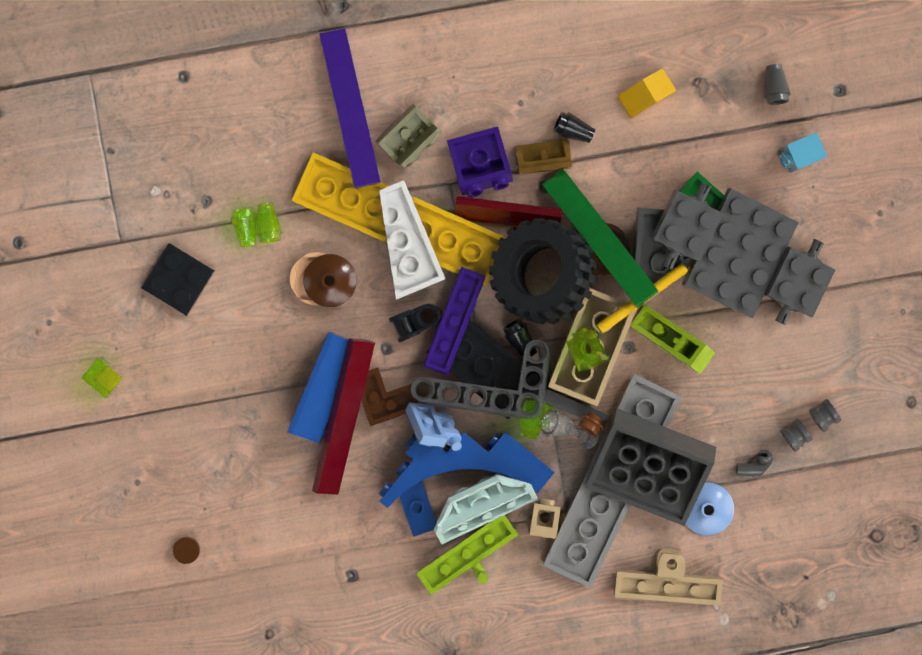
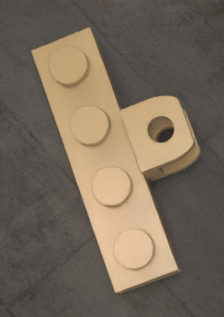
(668, 582)

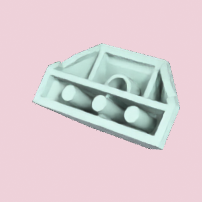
(481, 504)

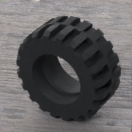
(514, 256)

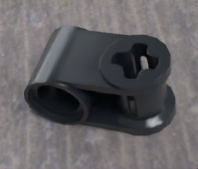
(413, 321)

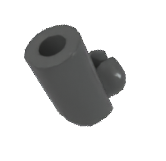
(757, 467)

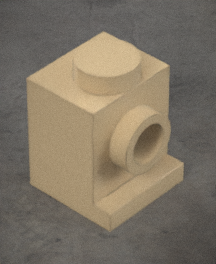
(549, 528)

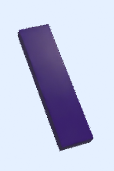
(454, 321)

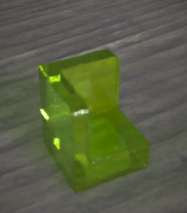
(102, 377)

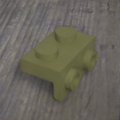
(408, 136)

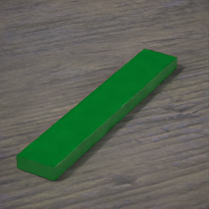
(600, 238)

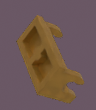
(543, 156)

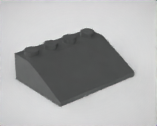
(651, 467)

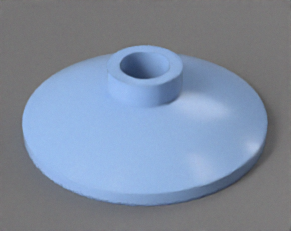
(722, 511)

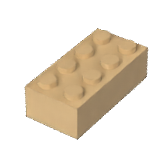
(591, 383)

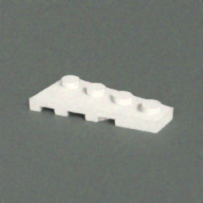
(410, 251)

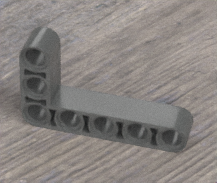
(492, 394)

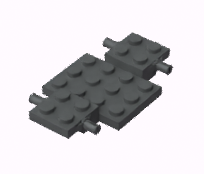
(742, 253)

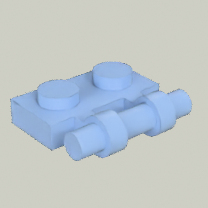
(433, 427)

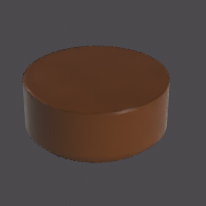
(186, 550)

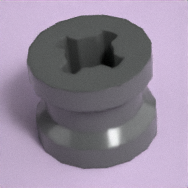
(825, 415)
(796, 435)

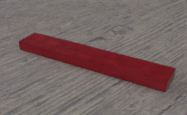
(343, 416)

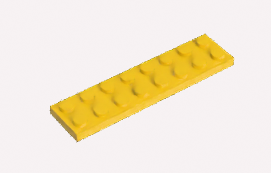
(455, 241)

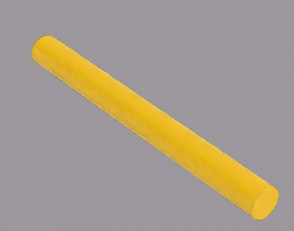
(629, 307)

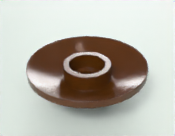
(344, 282)

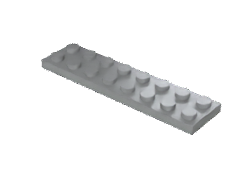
(594, 517)

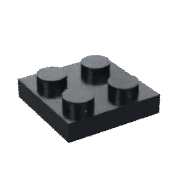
(178, 279)

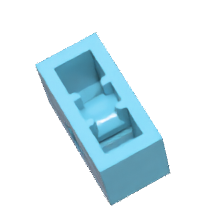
(802, 153)

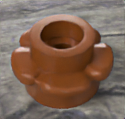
(591, 423)

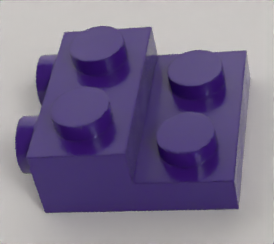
(480, 162)

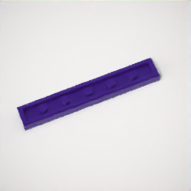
(349, 108)

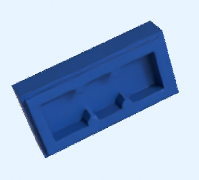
(418, 509)

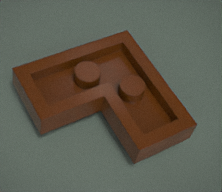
(384, 405)

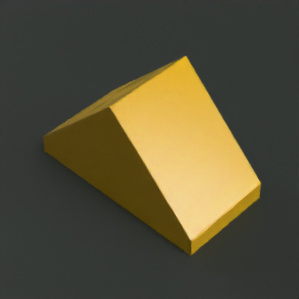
(646, 93)

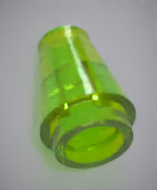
(268, 224)
(245, 226)

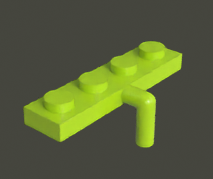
(467, 555)

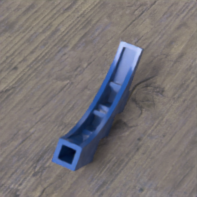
(504, 457)

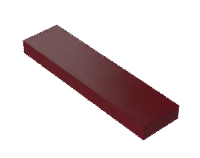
(502, 212)

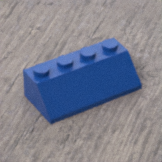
(318, 397)

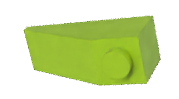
(672, 339)

